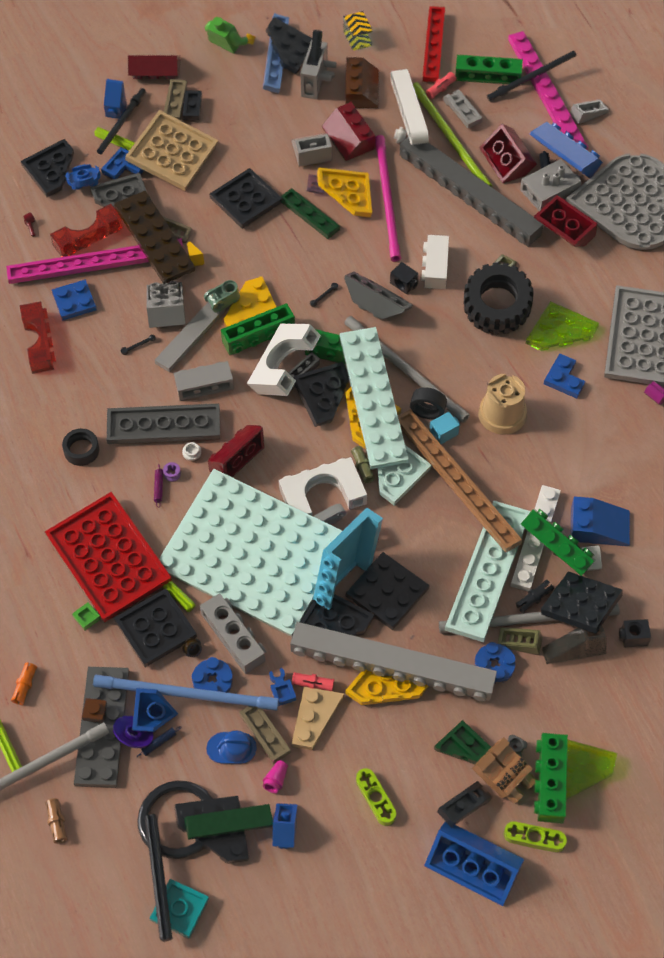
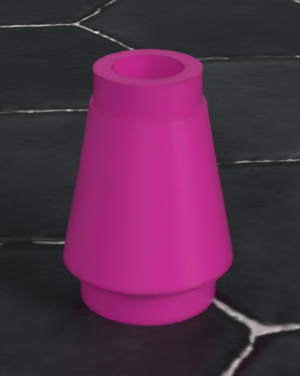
(275, 778)

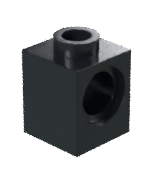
(404, 278)
(641, 627)

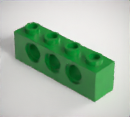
(488, 69)

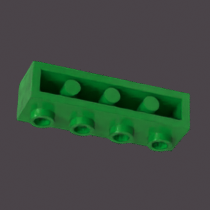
(255, 329)
(328, 347)
(562, 545)
(552, 778)

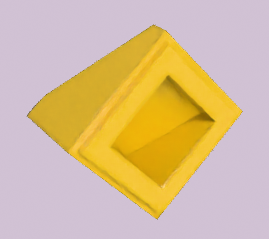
(195, 254)

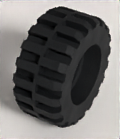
(498, 277)

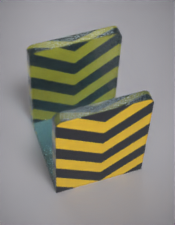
(356, 29)

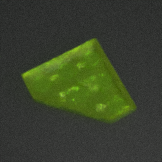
(560, 328)
(587, 766)

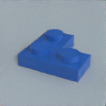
(118, 164)
(560, 378)

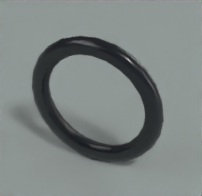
(175, 853)

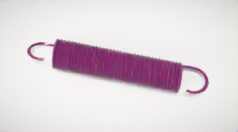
(158, 485)

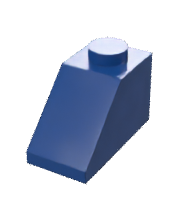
(114, 98)
(284, 825)

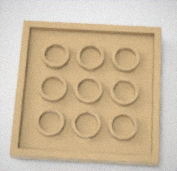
(171, 150)

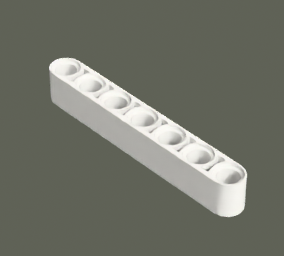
(409, 107)

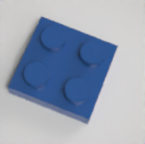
(74, 300)

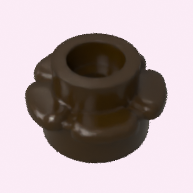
(195, 651)

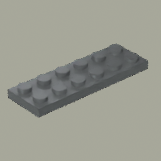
(163, 423)
(99, 760)

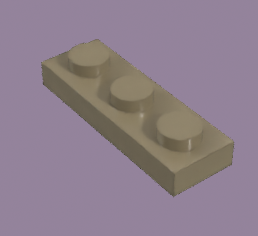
(175, 98)
(265, 733)

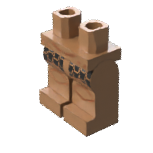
(504, 771)

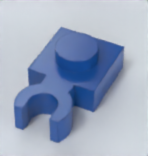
(282, 689)

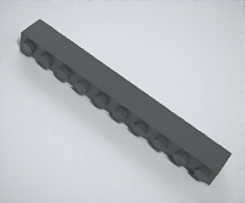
(473, 191)

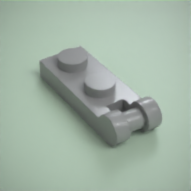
(463, 108)

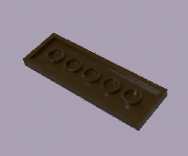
(154, 237)

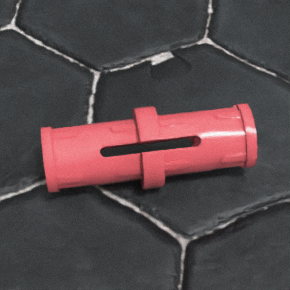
(447, 80)
(299, 679)

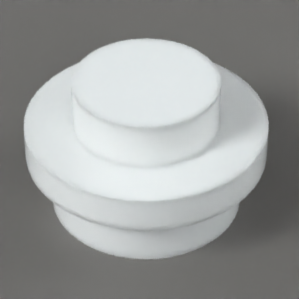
(400, 135)
(191, 451)

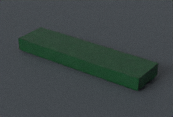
(310, 213)
(228, 821)

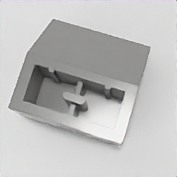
(312, 149)

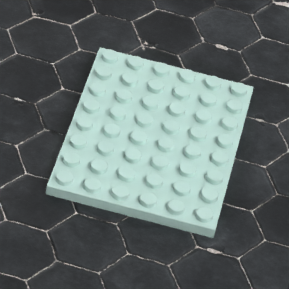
(249, 551)

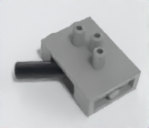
(315, 67)
(549, 181)

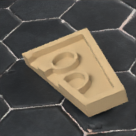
(314, 713)

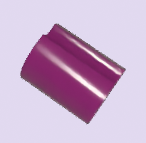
(655, 392)

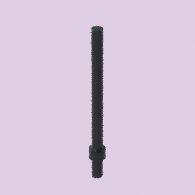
(503, 90)
(134, 102)

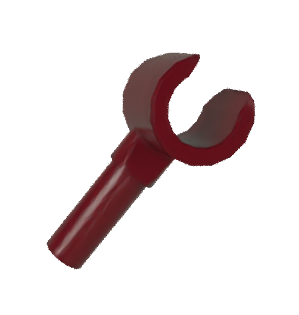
(28, 219)

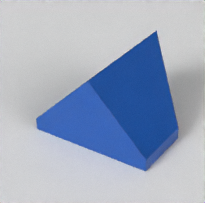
(151, 710)

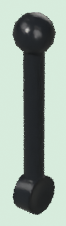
(334, 286)
(124, 351)

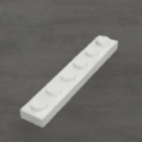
(532, 547)

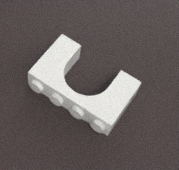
(288, 338)
(340, 474)

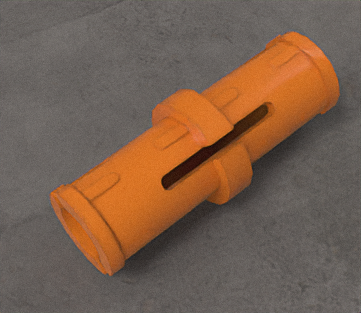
(24, 683)

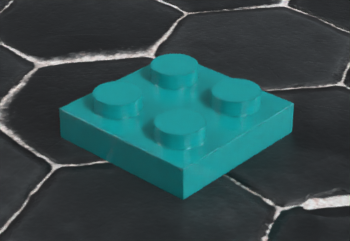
(184, 908)

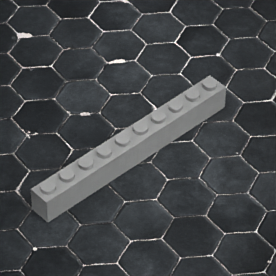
(393, 661)

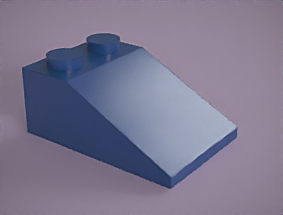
(599, 522)

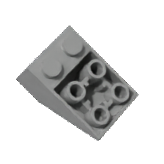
(165, 304)

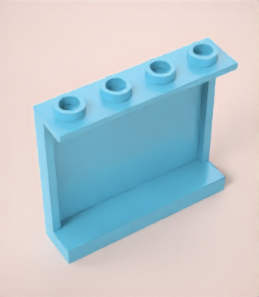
(349, 549)

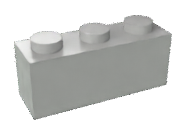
(203, 380)

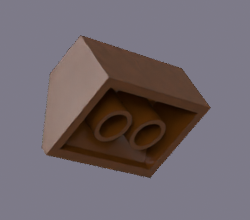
(361, 83)

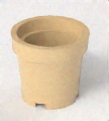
(500, 416)

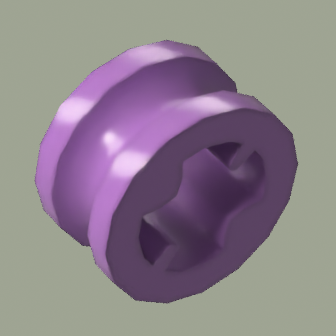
(171, 466)

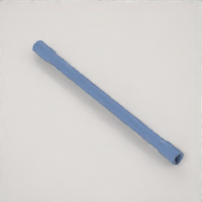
(261, 702)

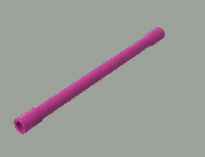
(394, 247)

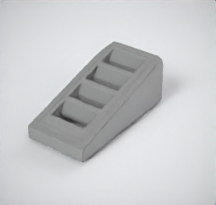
(587, 110)

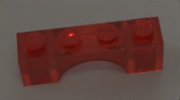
(70, 241)
(39, 354)

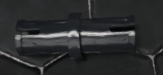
(534, 596)

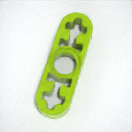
(373, 805)
(549, 846)

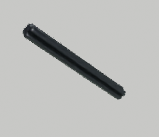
(158, 878)

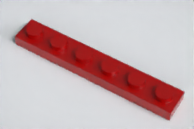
(433, 44)

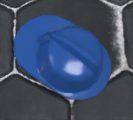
(231, 747)

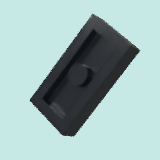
(192, 105)

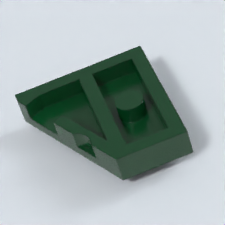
(463, 744)

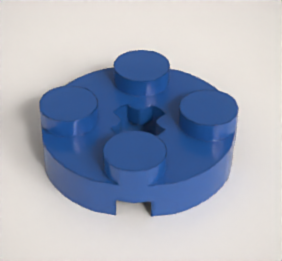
(83, 176)
(497, 652)
(209, 667)

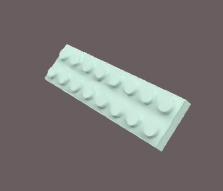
(373, 398)
(484, 580)

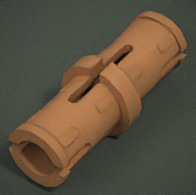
(56, 820)

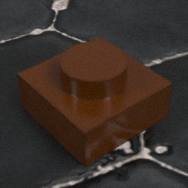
(94, 710)

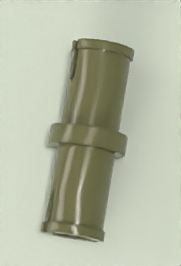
(362, 464)

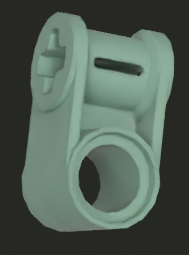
(223, 295)

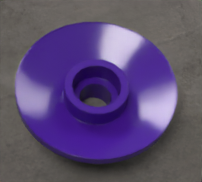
(136, 739)

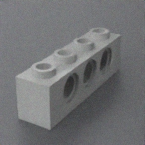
(246, 659)

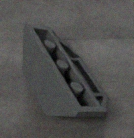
(374, 297)

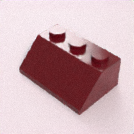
(154, 66)
(349, 132)
(507, 154)
(567, 222)
(238, 450)

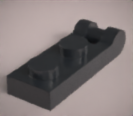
(464, 804)

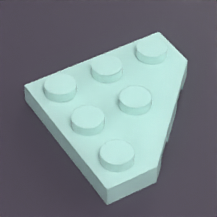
(400, 478)

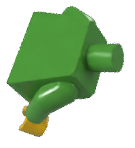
(225, 35)

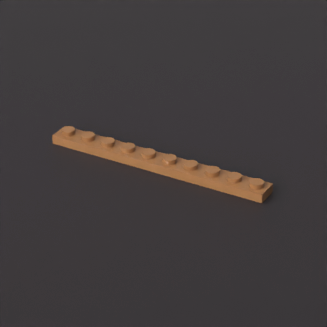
(459, 482)

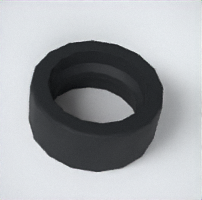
(430, 396)
(76, 435)

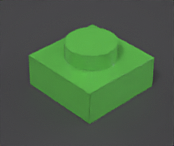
(86, 616)

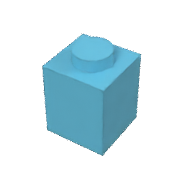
(444, 427)

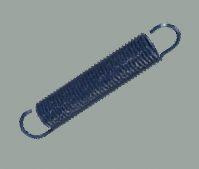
(159, 741)

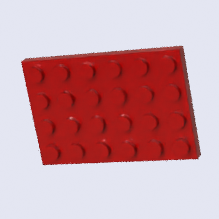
(108, 556)

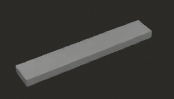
(188, 337)

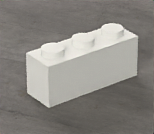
(435, 261)

